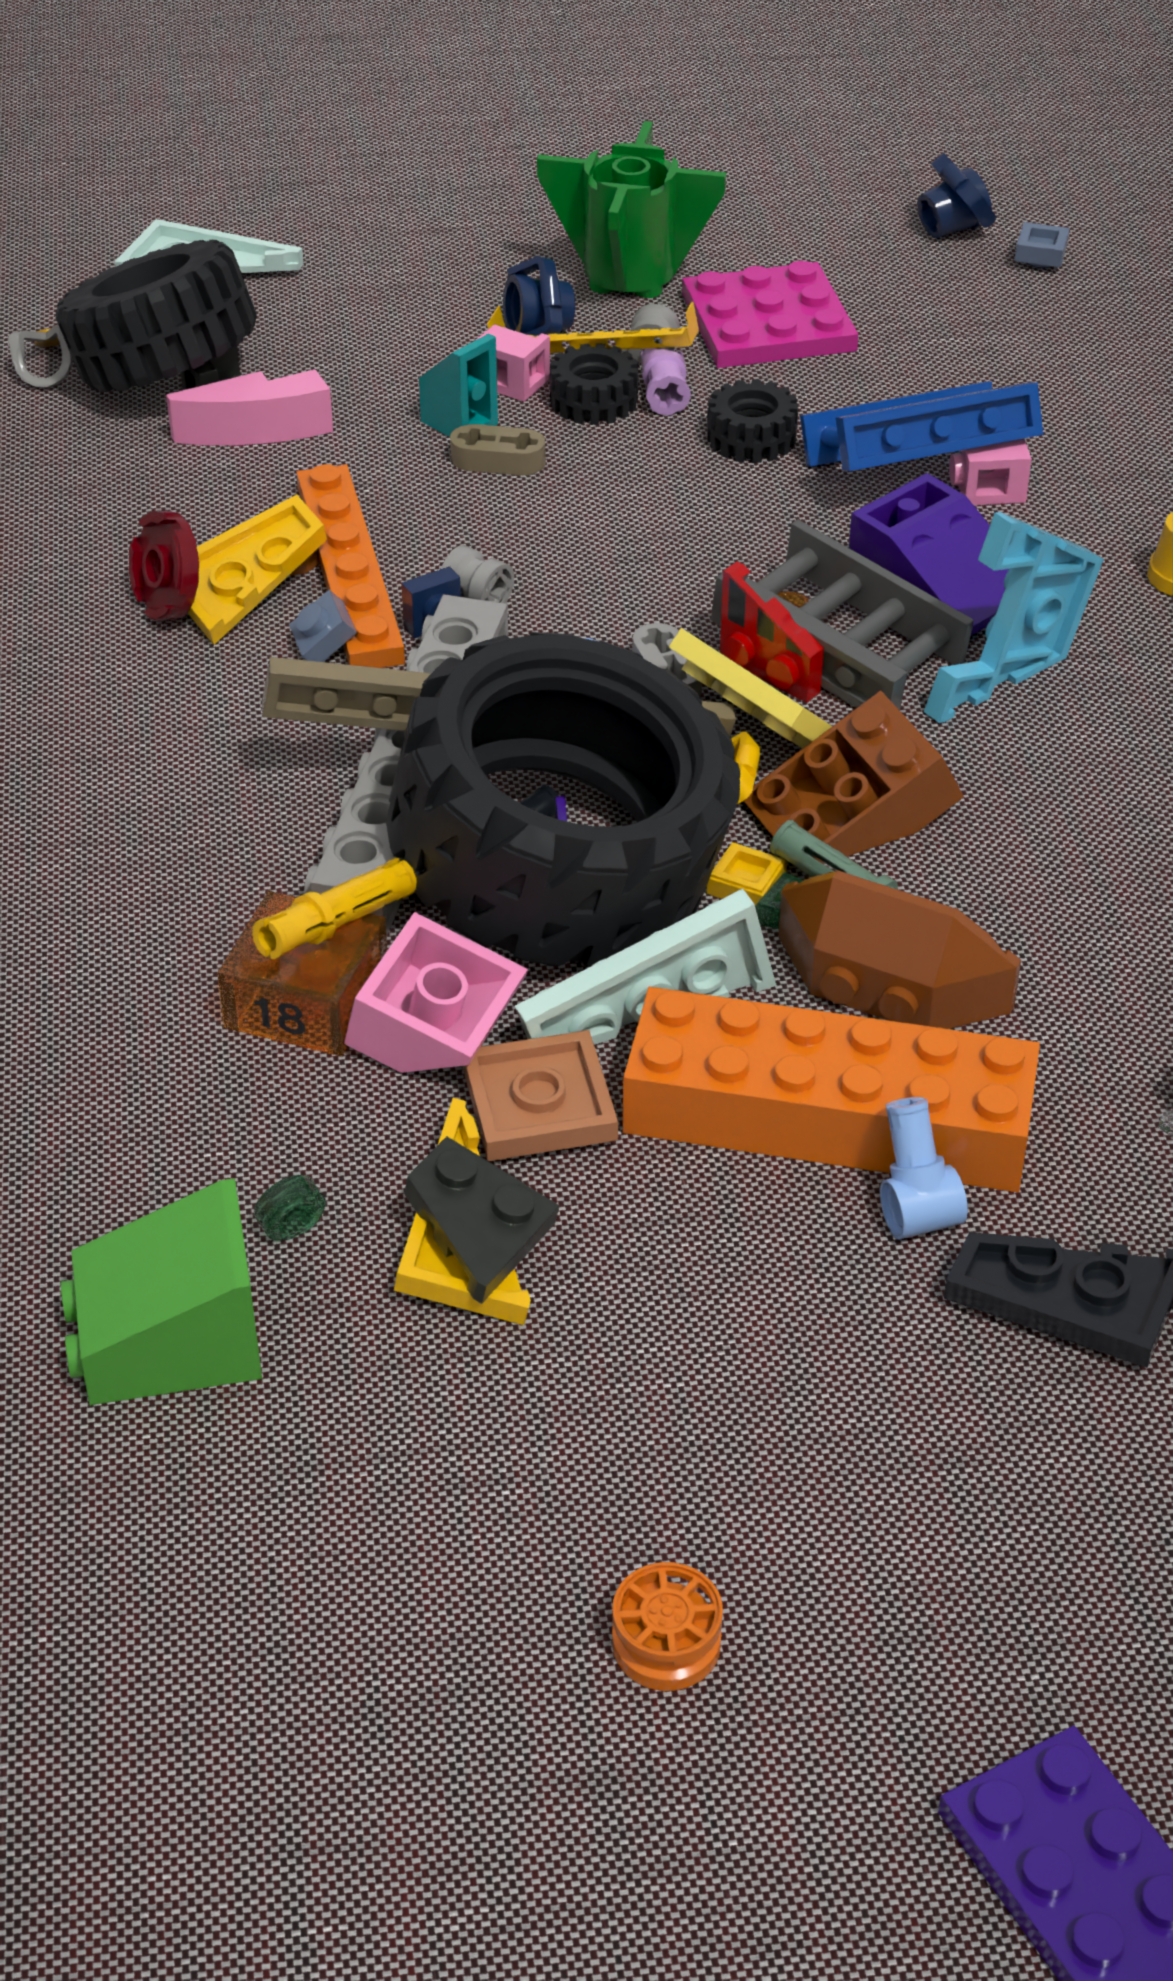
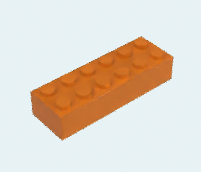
(821, 1082)

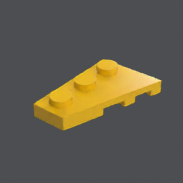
(251, 562)

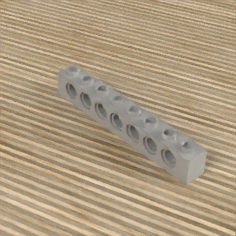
(361, 835)

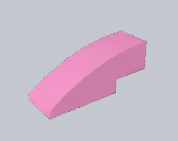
(251, 410)

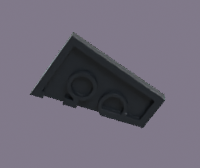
(1084, 1297)

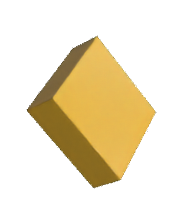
(745, 869)

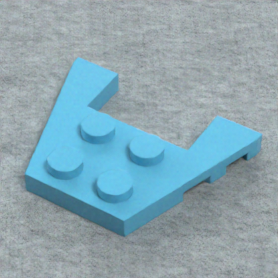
(1036, 617)

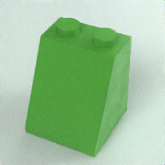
(164, 1302)

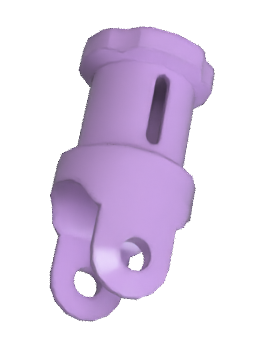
(665, 380)

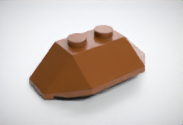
(894, 953)

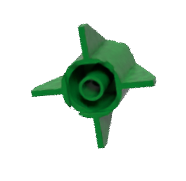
(630, 212)

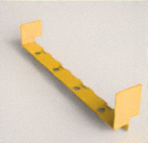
(623, 339)

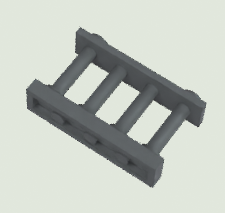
(888, 600)

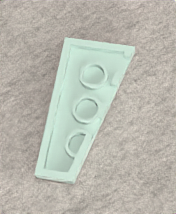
(700, 954)

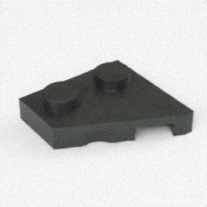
(478, 1213)

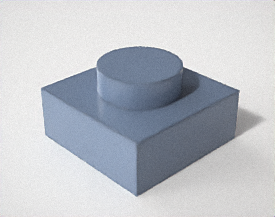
(1042, 245)
(322, 627)

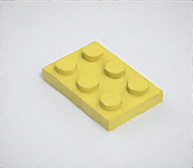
(748, 691)

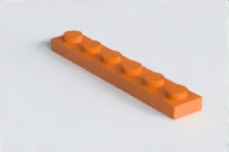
(352, 566)

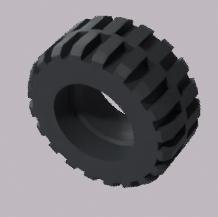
(156, 315)

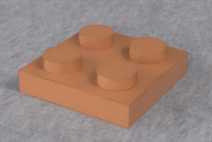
(540, 1096)

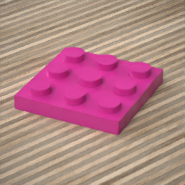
(769, 314)

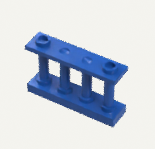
(921, 425)

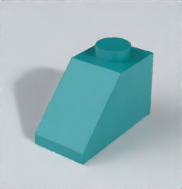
(461, 388)

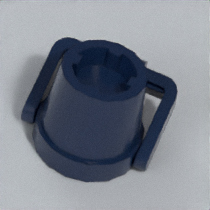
(955, 203)
(537, 303)

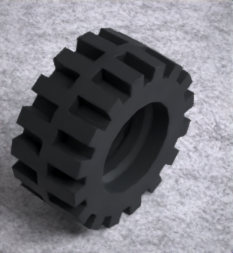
(593, 384)
(752, 421)

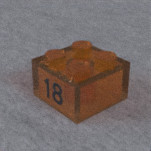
(305, 992)

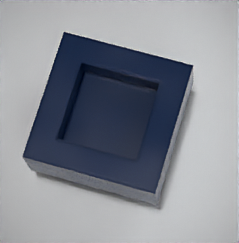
(423, 596)

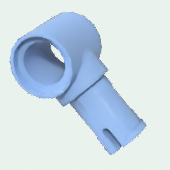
(922, 1189)

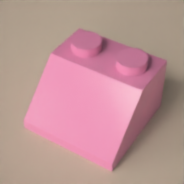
(431, 999)

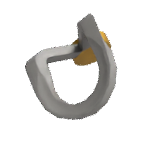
(42, 338)

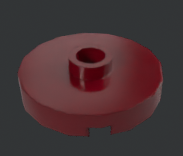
(164, 565)

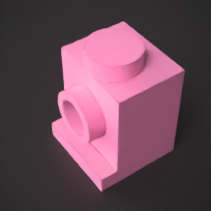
(521, 362)
(993, 472)

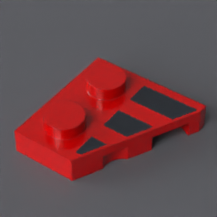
(767, 638)

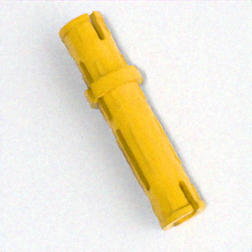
(317, 916)

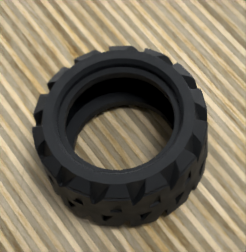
(575, 712)

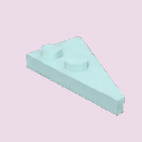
(250, 253)

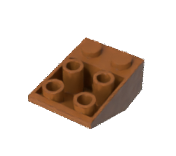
(859, 782)

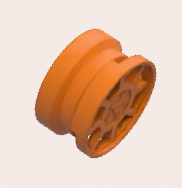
(664, 1629)

